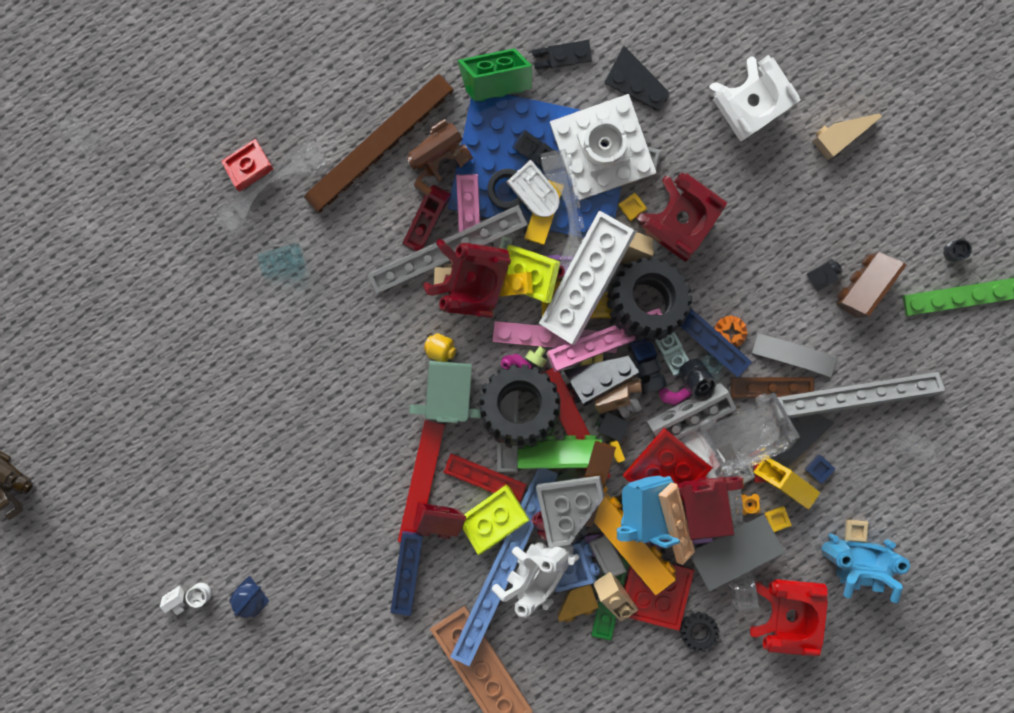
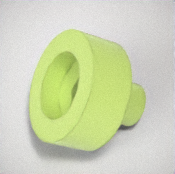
(536, 357)

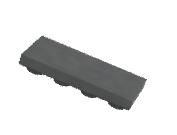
(737, 554)

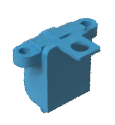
(643, 512)

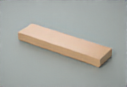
(676, 522)

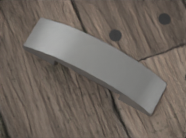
(794, 355)

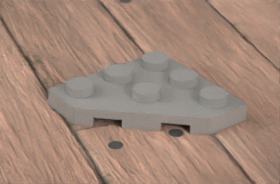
(568, 507)

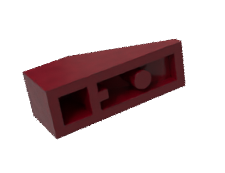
(426, 218)

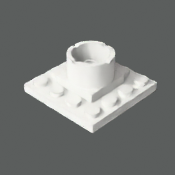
(600, 167)

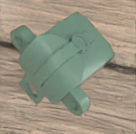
(447, 393)

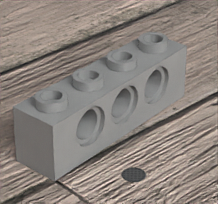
(689, 414)

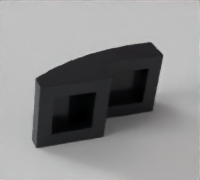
(531, 147)

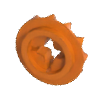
(738, 326)

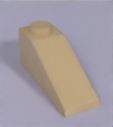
(840, 134)

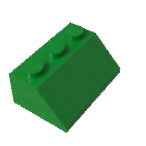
(495, 74)

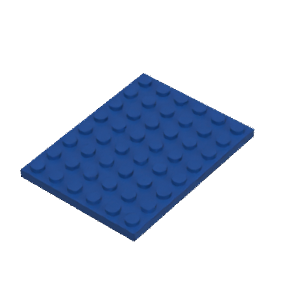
(489, 135)

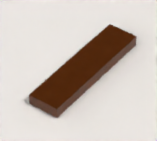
(782, 386)
(599, 466)

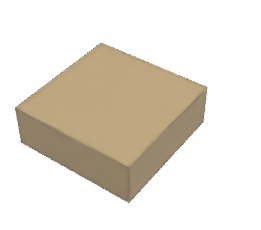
(856, 531)

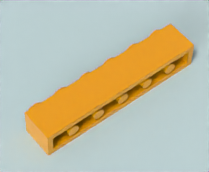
(641, 556)

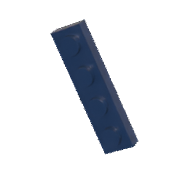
(716, 344)
(406, 573)

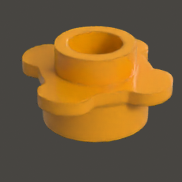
(754, 500)

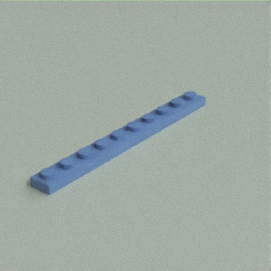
(502, 567)

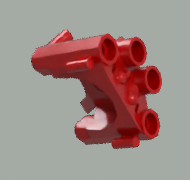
(807, 631)

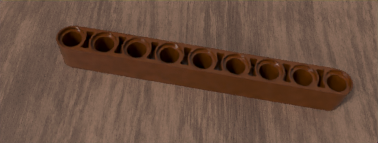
(381, 140)

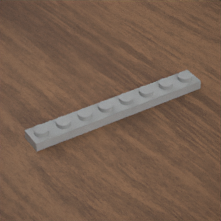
(432, 256)
(862, 395)

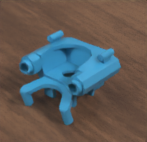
(866, 565)

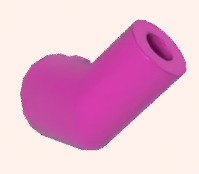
(512, 360)
(673, 398)

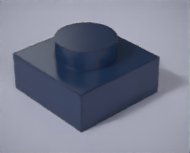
(643, 351)
(820, 469)

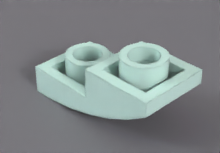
(672, 353)

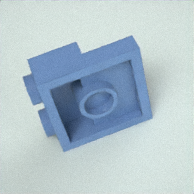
(582, 571)

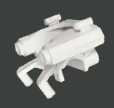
(774, 95)
(538, 576)

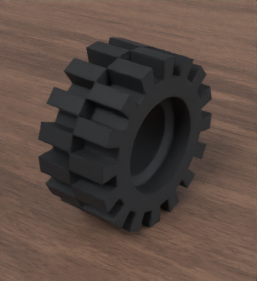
(708, 640)

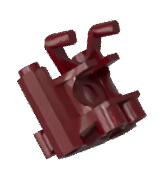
(701, 206)
(485, 276)

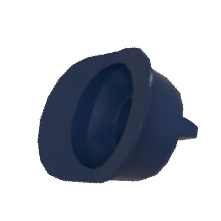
(248, 599)

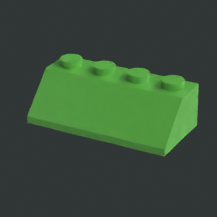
(558, 452)

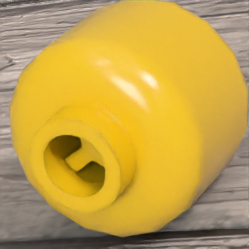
(440, 348)

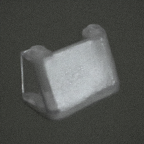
(748, 436)

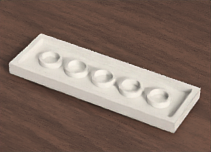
(587, 277)

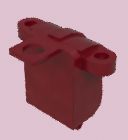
(709, 505)

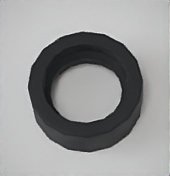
(503, 173)

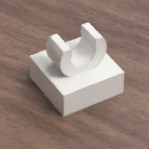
(173, 601)

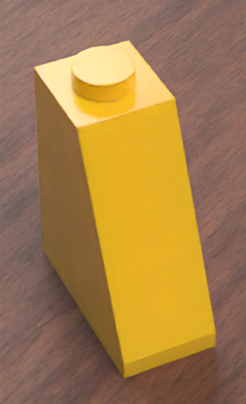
(787, 482)

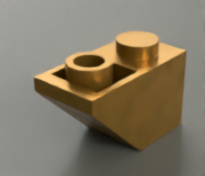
(577, 602)

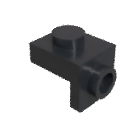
(825, 274)

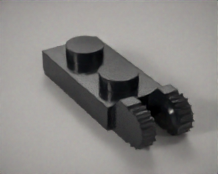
(564, 54)

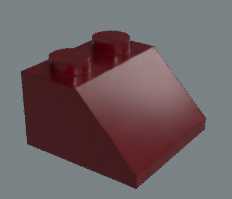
(438, 520)

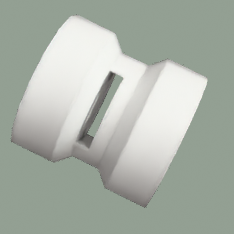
(194, 596)

